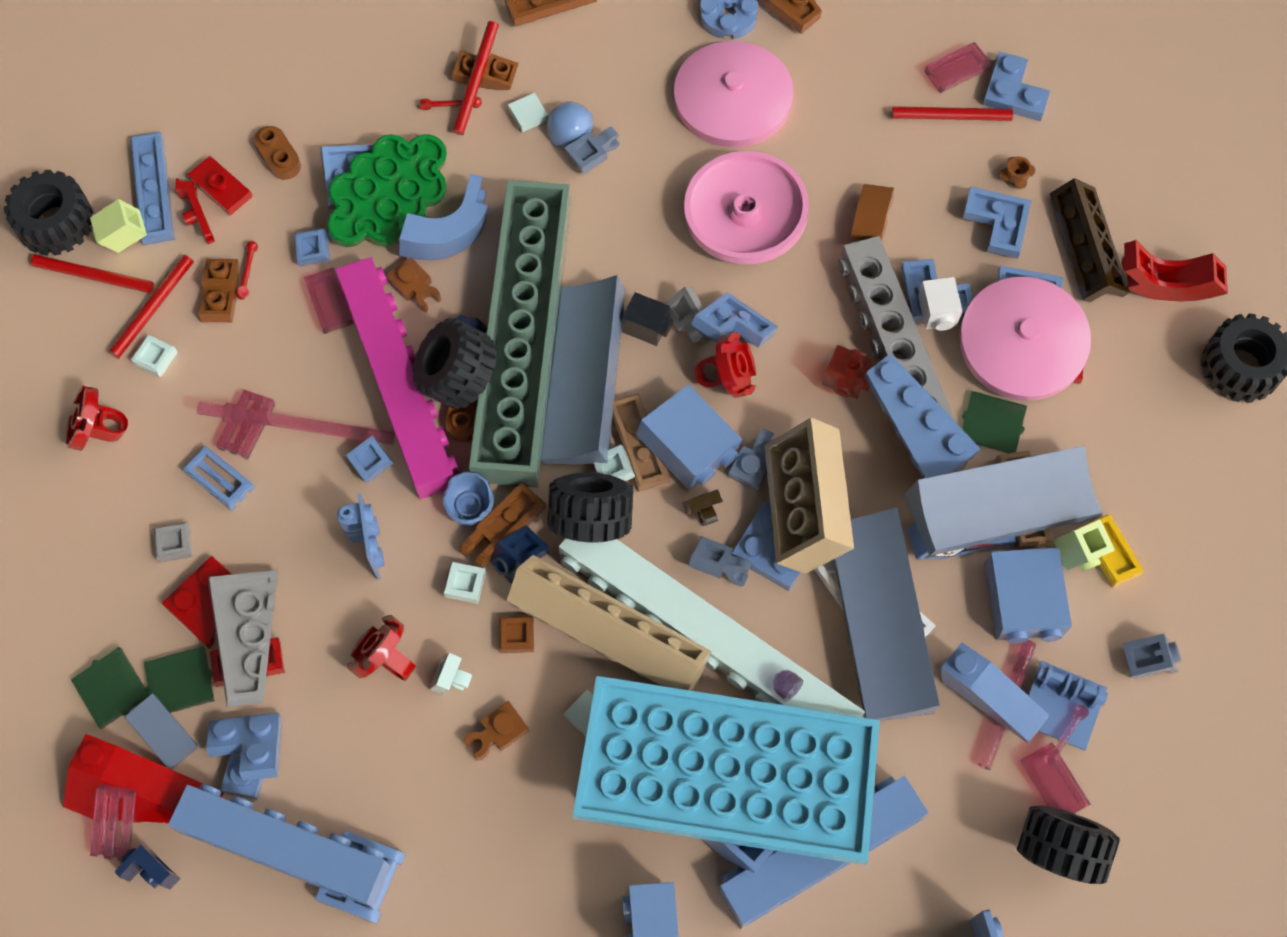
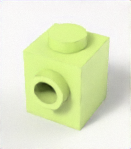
(118, 226)
(1084, 546)

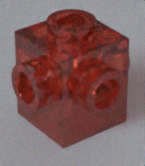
(847, 372)

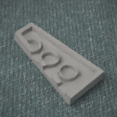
(243, 632)

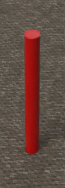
(475, 78)
(946, 113)
(92, 273)
(151, 306)

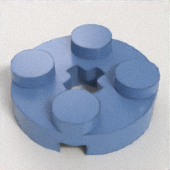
(727, 24)

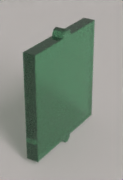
(994, 422)
(181, 679)
(110, 687)

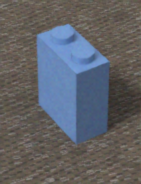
(689, 437)
(1028, 595)

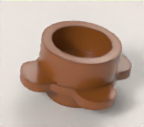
(1019, 165)

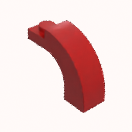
(1173, 279)

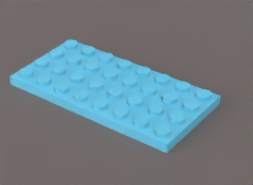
(729, 770)

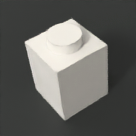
(940, 303)

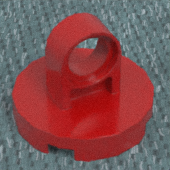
(734, 366)
(89, 418)
(379, 649)

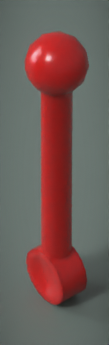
(426, 104)
(243, 292)

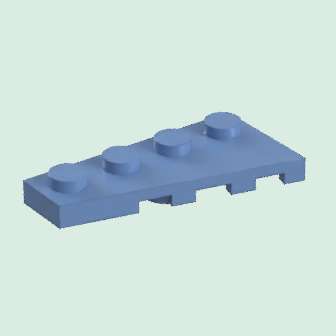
(927, 431)

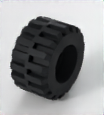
(38, 195)
(454, 363)
(1234, 376)
(590, 507)
(1068, 844)

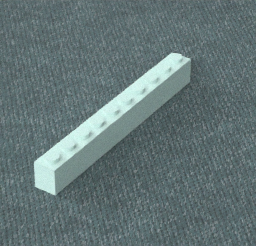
(734, 650)

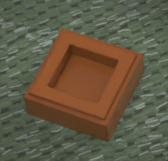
(516, 634)

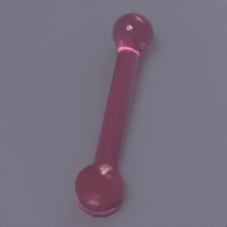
(1079, 713)

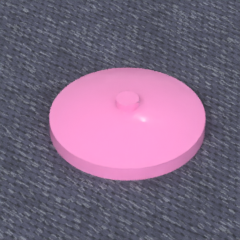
(733, 94)
(746, 207)
(1025, 338)

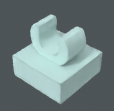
(449, 675)

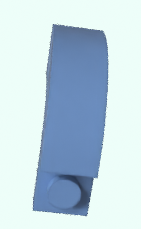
(446, 236)

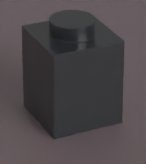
(646, 319)

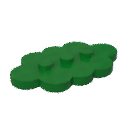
(384, 188)

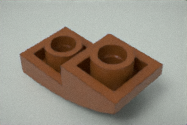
(497, 74)
(872, 212)
(219, 287)

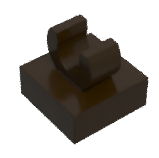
(703, 505)

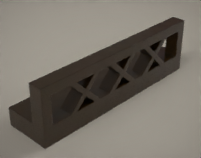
(1088, 240)

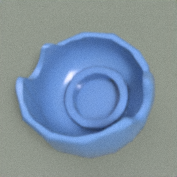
(568, 123)
(468, 498)

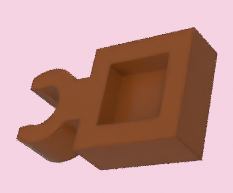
(413, 281)
(501, 728)

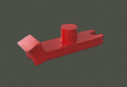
(186, 190)

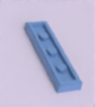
(152, 187)

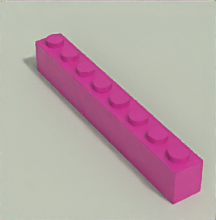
(392, 369)

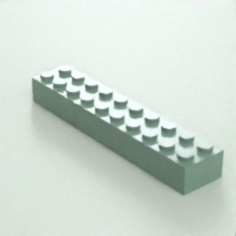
(524, 330)

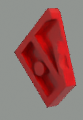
(192, 601)

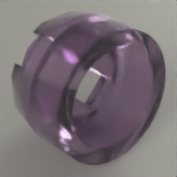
(787, 684)

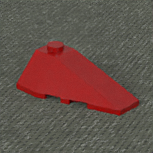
(104, 763)

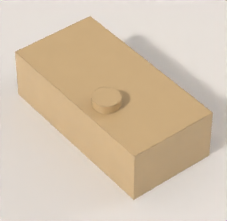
(808, 496)

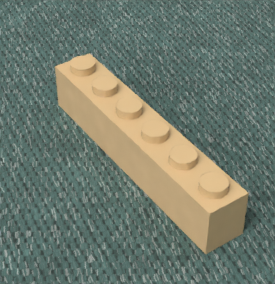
(607, 625)

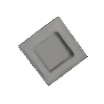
(173, 542)

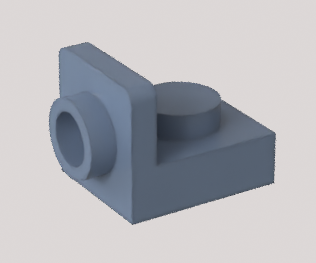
(1152, 656)

